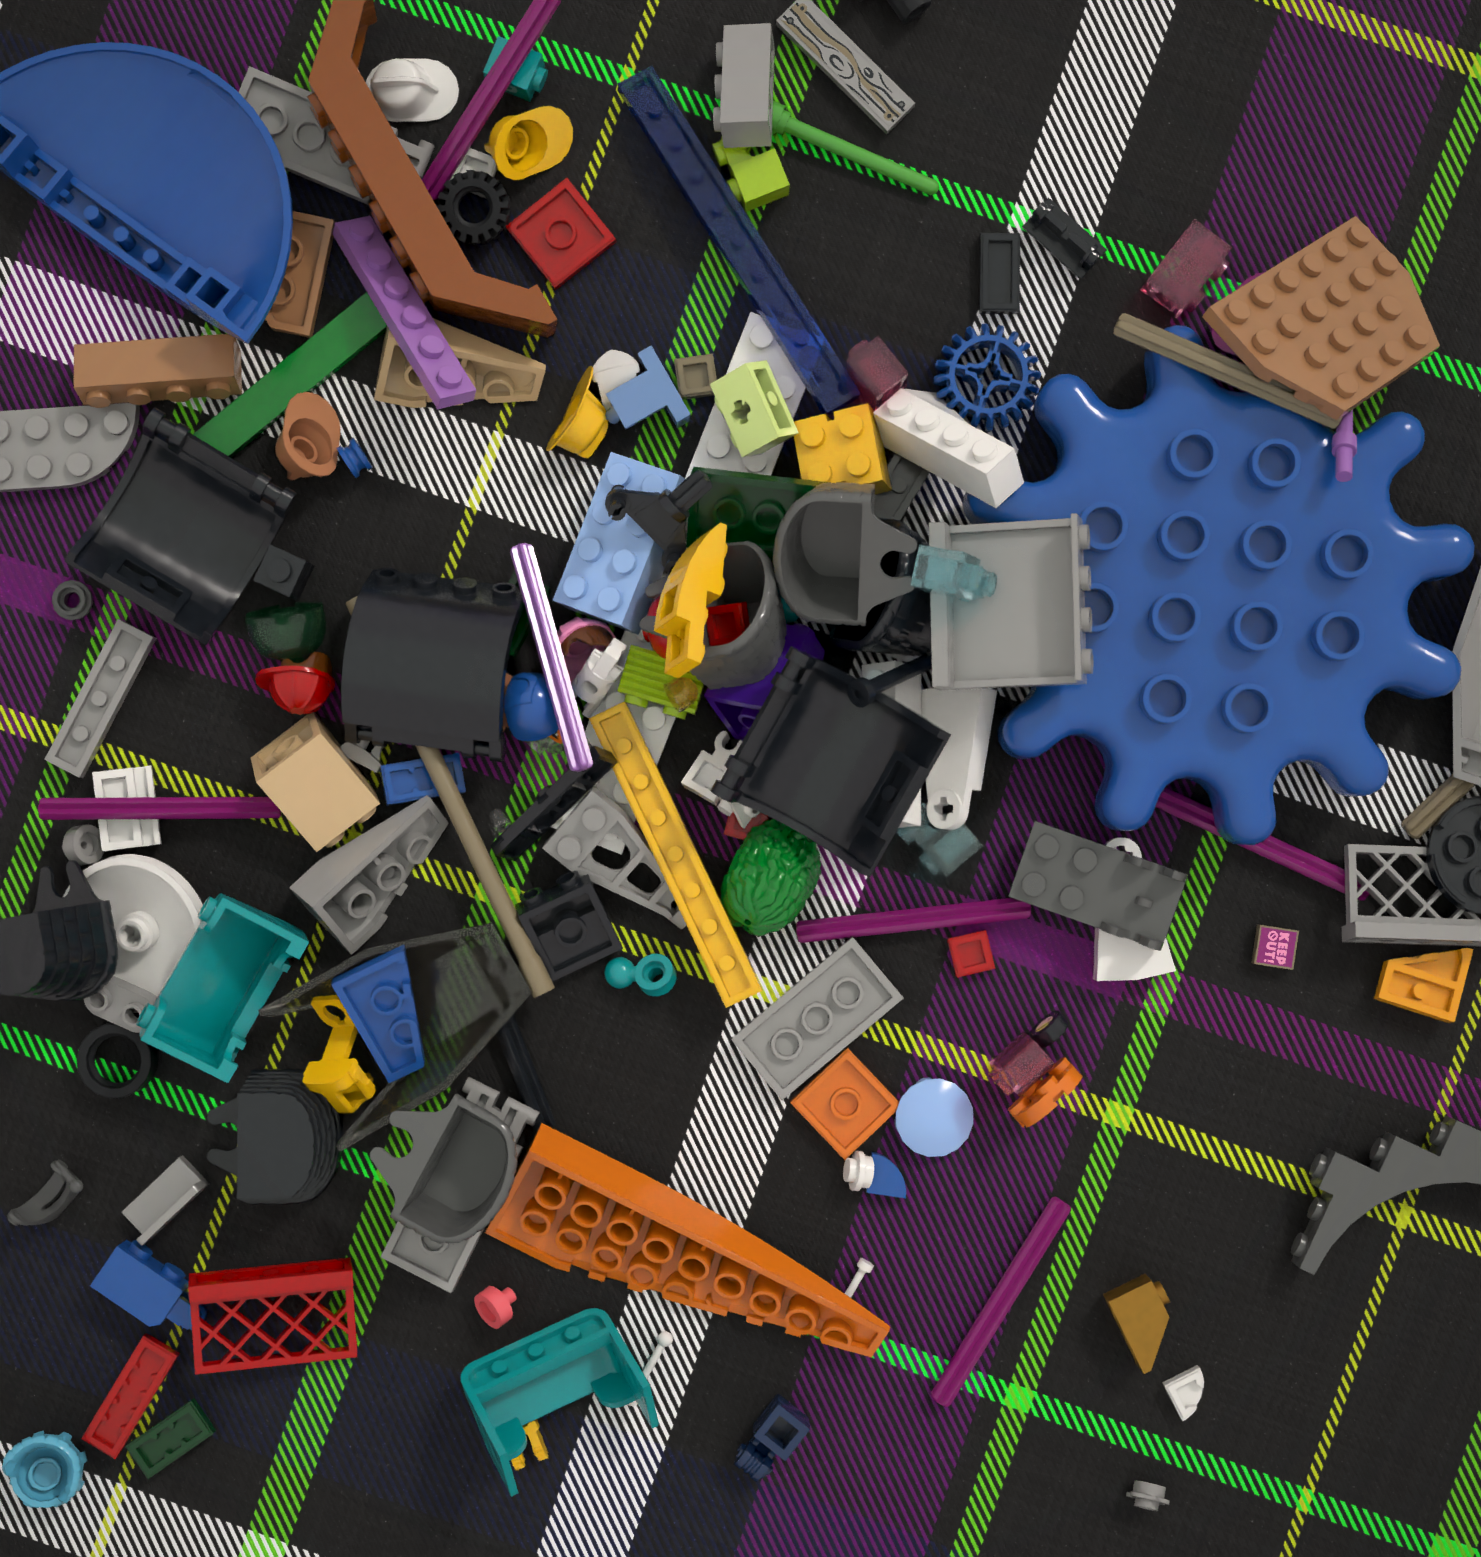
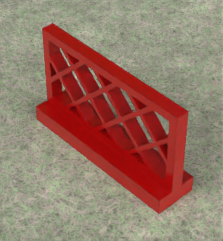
(272, 1282)

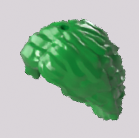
(770, 878)

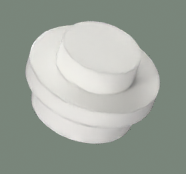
(858, 1171)

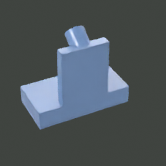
(646, 395)

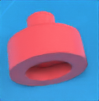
(495, 1305)

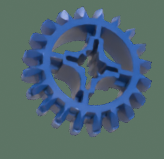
(1003, 381)

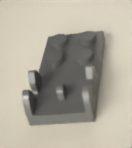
(1098, 885)

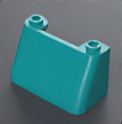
(220, 985)

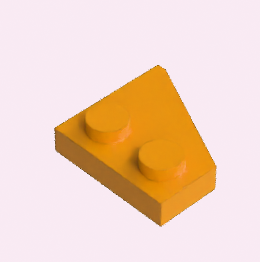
(1426, 983)

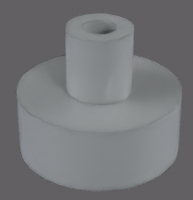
(83, 844)

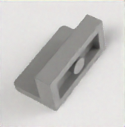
(165, 1198)

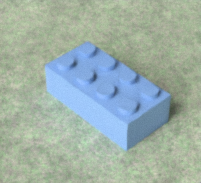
(612, 557)

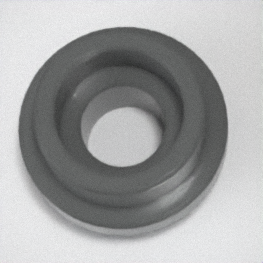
(61, 596)

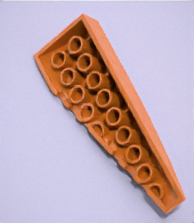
(624, 1226)

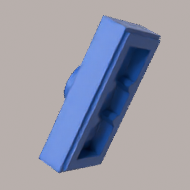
(410, 780)

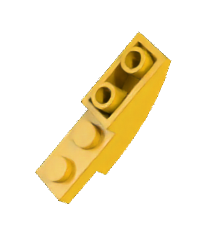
(683, 601)

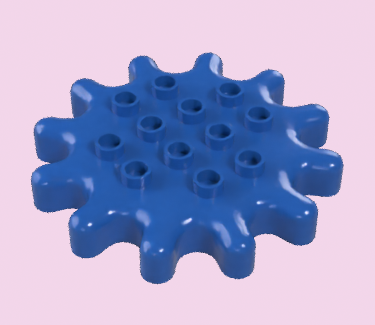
(1230, 594)

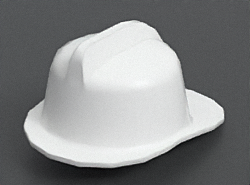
(413, 89)

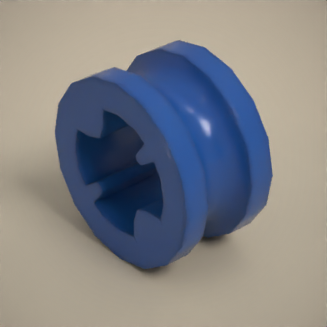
(354, 457)

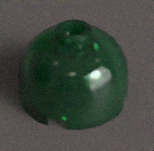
(287, 630)

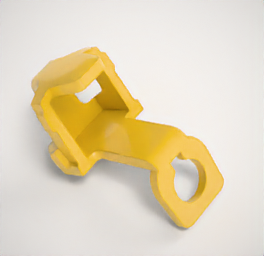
(335, 1075)

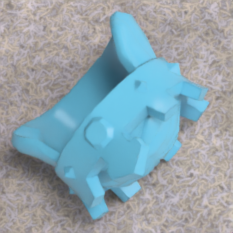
(45, 1469)

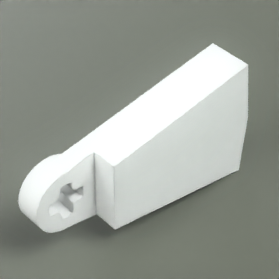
(961, 765)
(1123, 958)

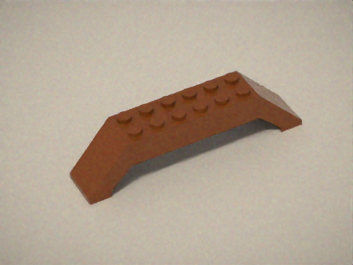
(397, 193)

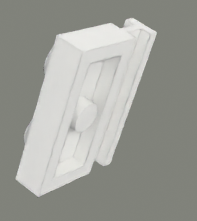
(126, 833)

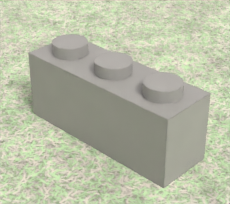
(745, 85)

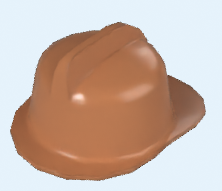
(308, 437)

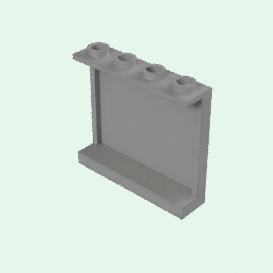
(1033, 621)

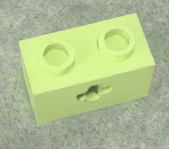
(753, 408)

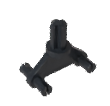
(661, 514)

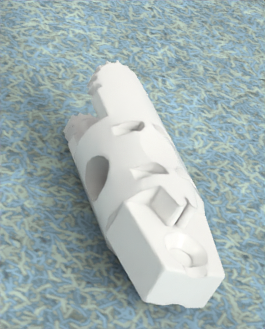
(598, 676)

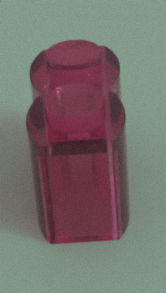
(1019, 1065)

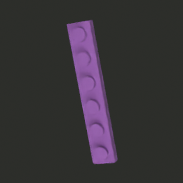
(404, 312)

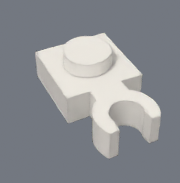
(709, 768)

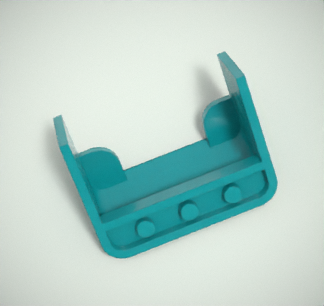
(547, 1373)

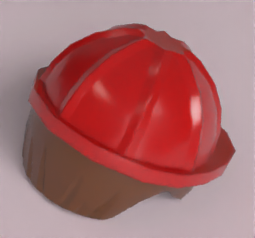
(299, 686)

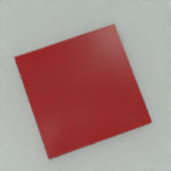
(561, 234)

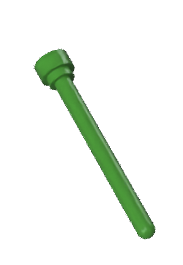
(784, 123)

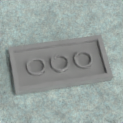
(817, 1018)

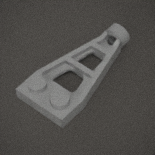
(583, 831)

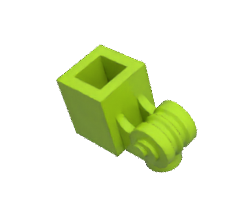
(754, 178)

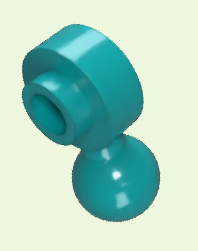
(621, 973)

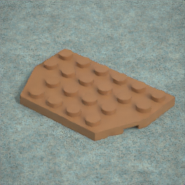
(1329, 321)

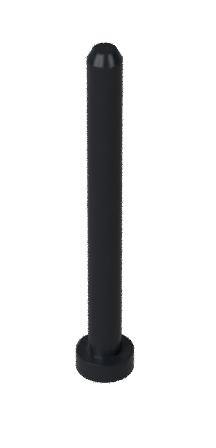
(863, 691)

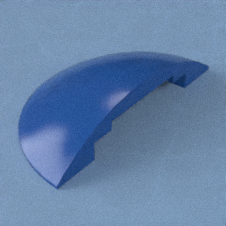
(155, 172)

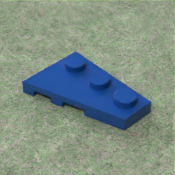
(384, 1012)

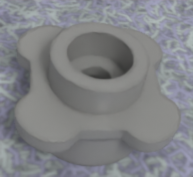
(1148, 1495)

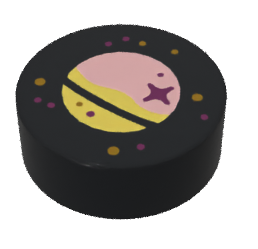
(1049, 1029)

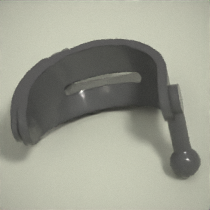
(35, 1211)

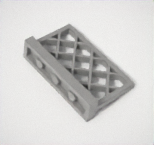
(1396, 928)

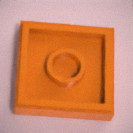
(845, 1103)

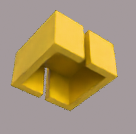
(843, 448)

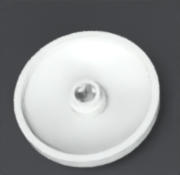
(151, 913)

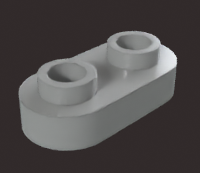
(119, 1003)

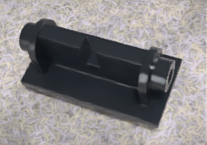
(1064, 238)

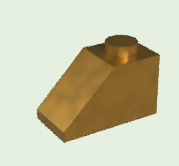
(1140, 1317)

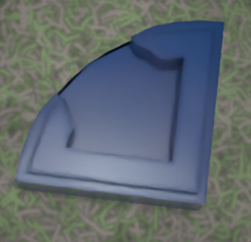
(886, 1178)

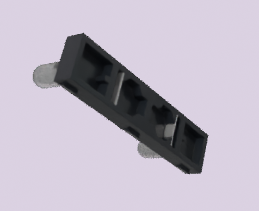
(551, 805)

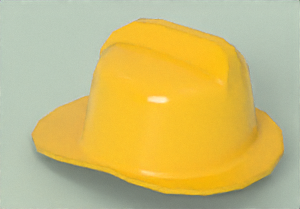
(530, 141)
(583, 422)

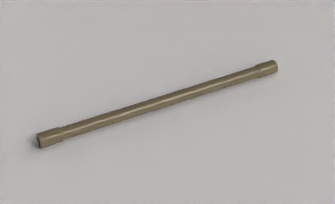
(529, 961)

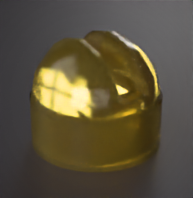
(681, 693)

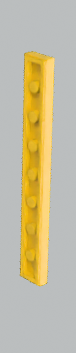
(676, 855)

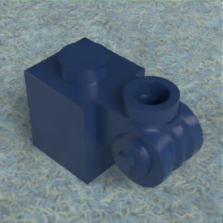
(774, 1433)

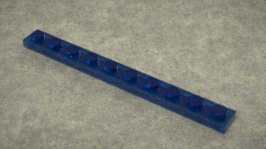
(738, 241)

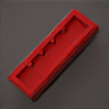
(130, 1396)

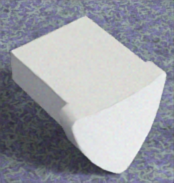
(612, 371)

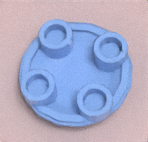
(934, 1117)

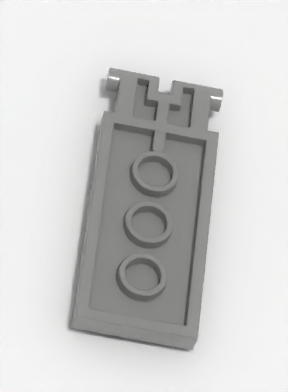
(301, 140)
(445, 1262)

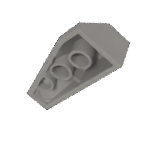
(360, 879)

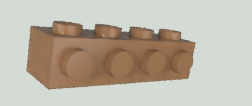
(157, 370)

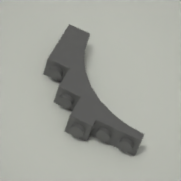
(1396, 1167)

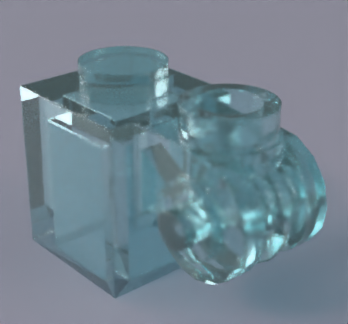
(952, 574)
(941, 848)

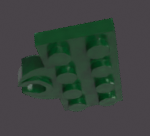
(747, 504)

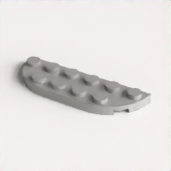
(63, 445)

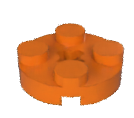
(1042, 1096)

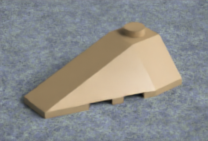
(493, 370)

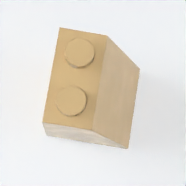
(314, 782)

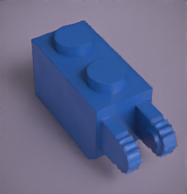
(146, 1286)

